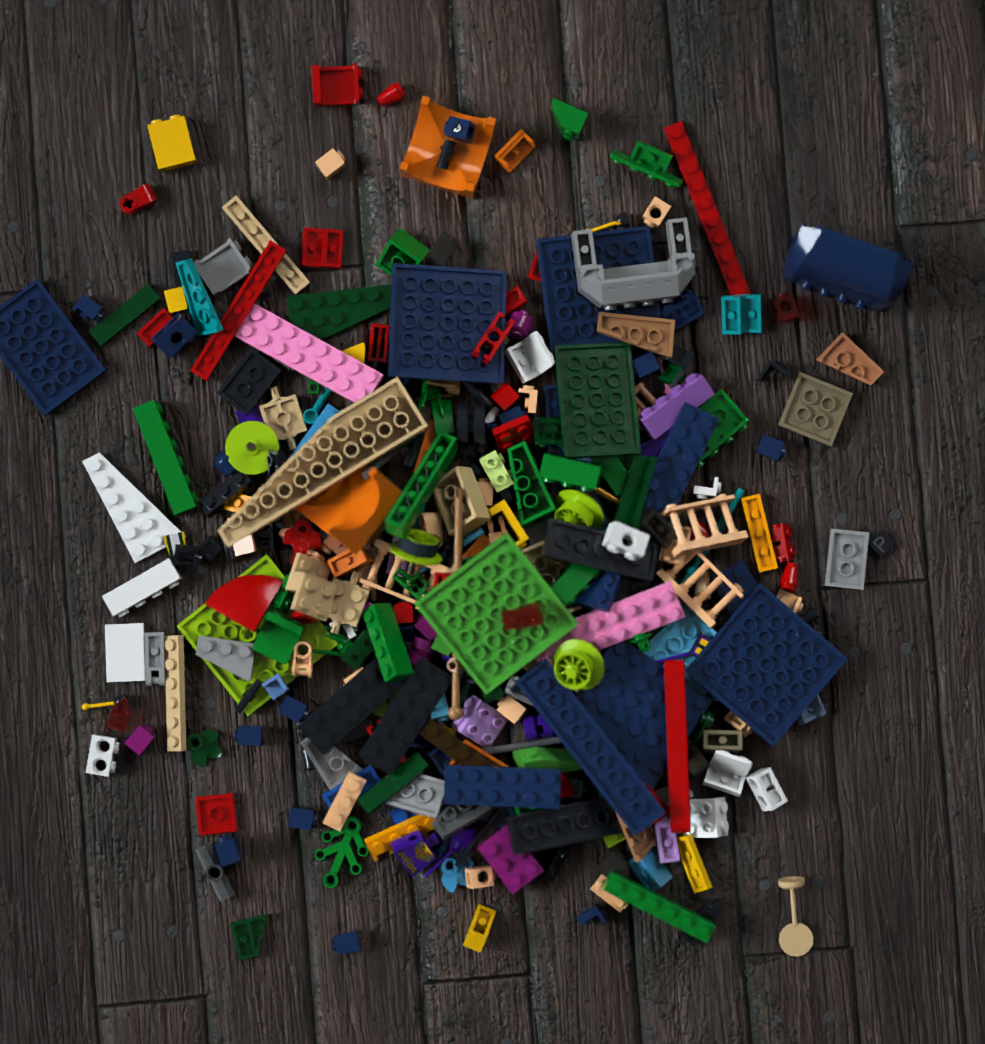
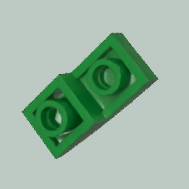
(443, 423)

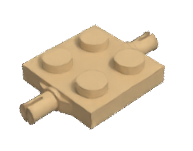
(284, 417)
(347, 602)

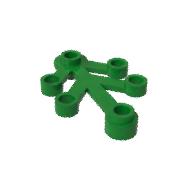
(343, 849)

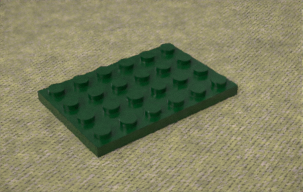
(597, 400)

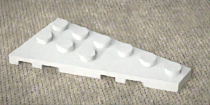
(133, 514)

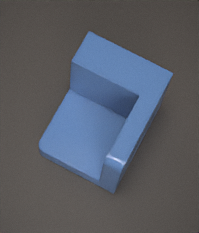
(275, 686)

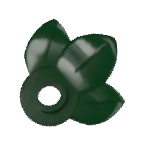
(705, 721)
(206, 749)

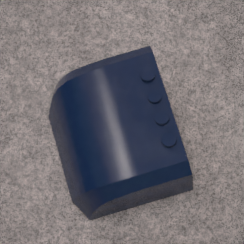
(846, 268)

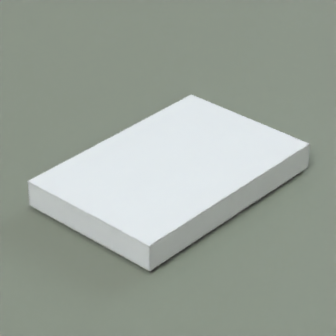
(125, 652)

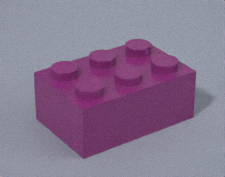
(513, 870)

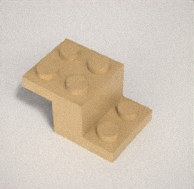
(311, 587)

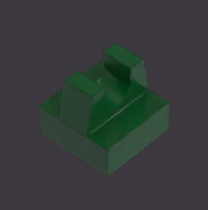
(672, 375)

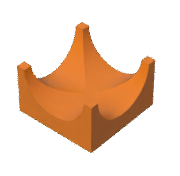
(424, 151)
(353, 508)

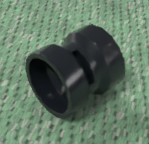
(477, 469)

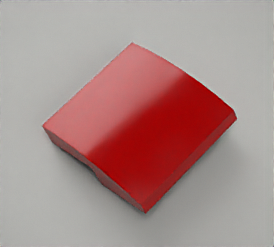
(321, 248)

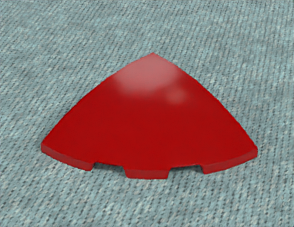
(245, 599)

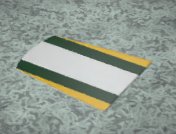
(172, 539)

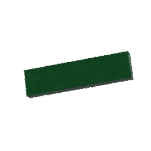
(124, 315)
(394, 783)

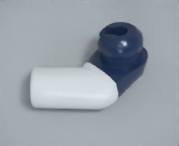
(490, 419)

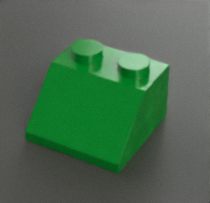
(568, 119)
(402, 250)

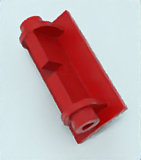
(786, 549)

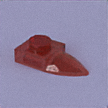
(119, 716)

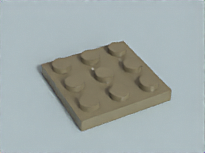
(815, 409)

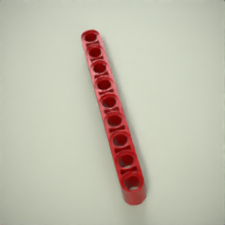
(677, 746)

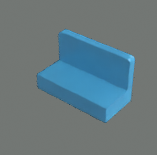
(650, 871)

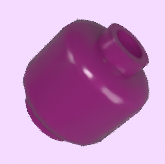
(522, 325)

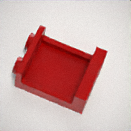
(336, 85)

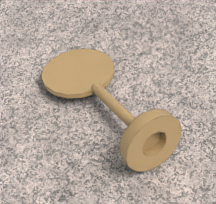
(795, 937)

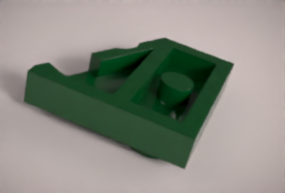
(248, 936)

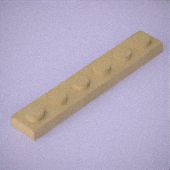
(260, 238)
(175, 693)

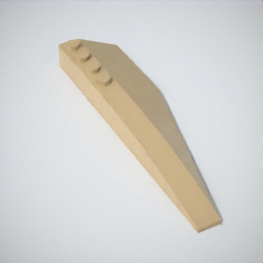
(331, 455)

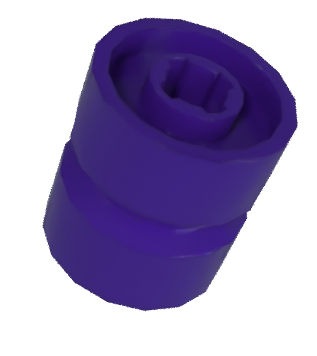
(530, 726)

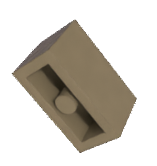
(721, 740)

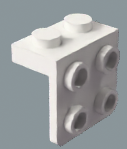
(530, 357)
(727, 772)
(708, 818)

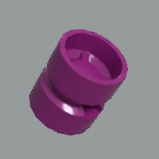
(421, 648)

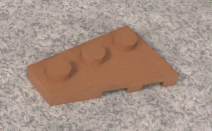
(851, 360)

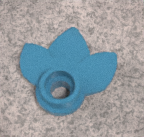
(455, 875)

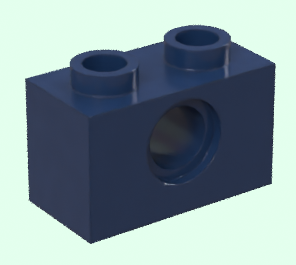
(175, 325)
(228, 850)

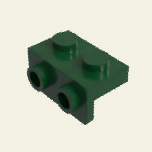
(547, 431)
(358, 651)

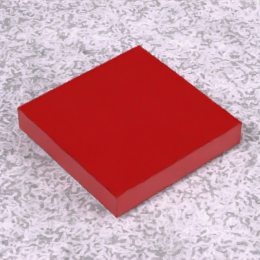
(216, 814)

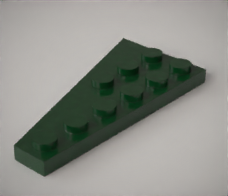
(334, 311)

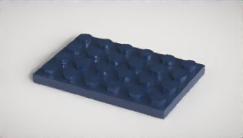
(44, 348)

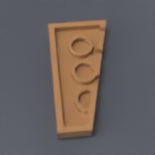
(641, 331)
(641, 843)

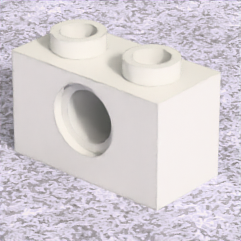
(636, 540)

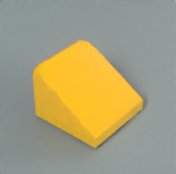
(176, 299)

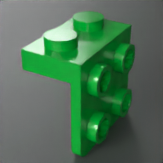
(278, 637)

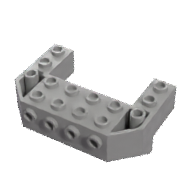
(639, 282)

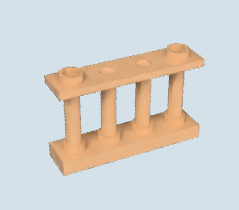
(701, 543)
(382, 550)
(696, 602)

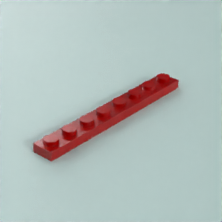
(239, 310)

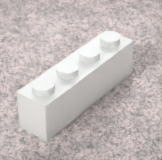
(142, 587)

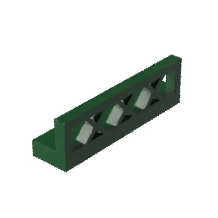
(635, 490)

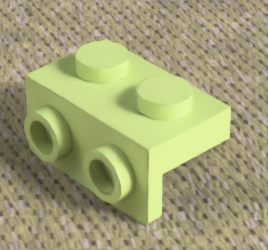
(496, 472)

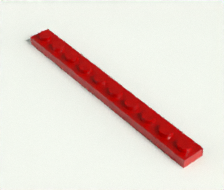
(706, 209)

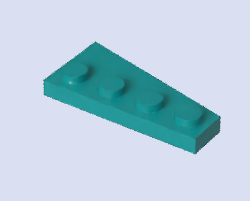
(199, 304)

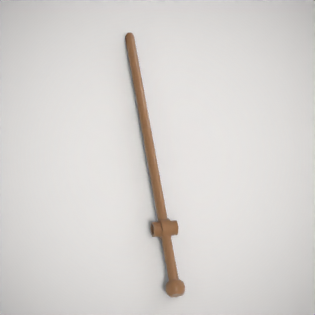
(454, 664)

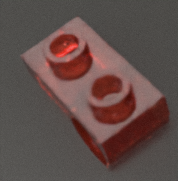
(522, 616)

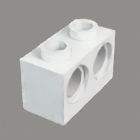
(97, 754)
(766, 789)

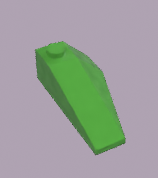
(546, 758)

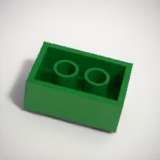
(571, 472)

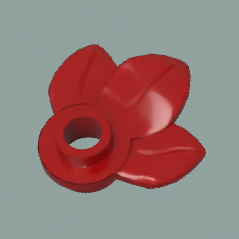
(302, 540)

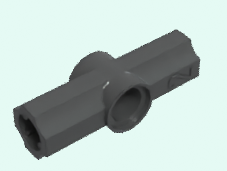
(220, 884)

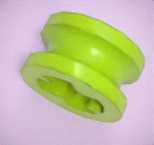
(242, 637)

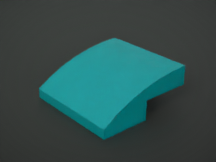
(742, 314)

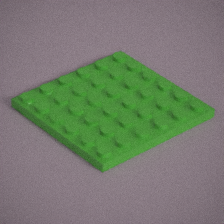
(469, 607)

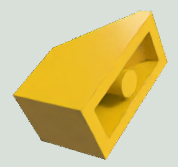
(479, 928)

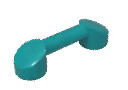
(311, 415)

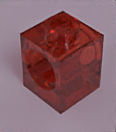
(782, 315)

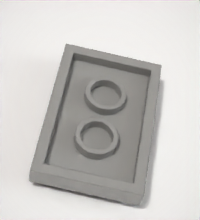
(846, 559)
(421, 797)

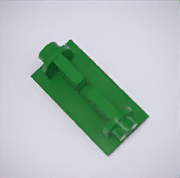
(283, 600)
(640, 641)

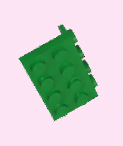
(730, 421)

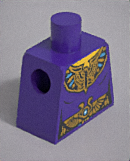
(415, 850)

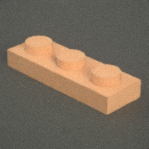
(344, 801)

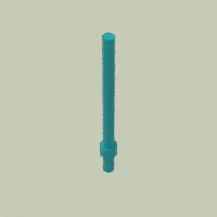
(720, 524)

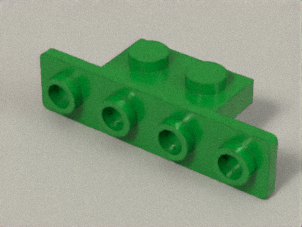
(650, 161)

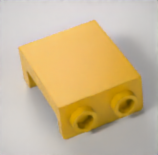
(171, 143)
(502, 507)

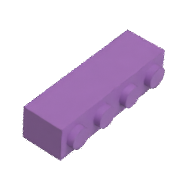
(663, 414)

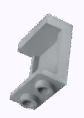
(223, 267)

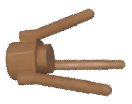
(451, 388)

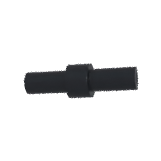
(248, 696)

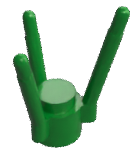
(429, 392)
(343, 644)

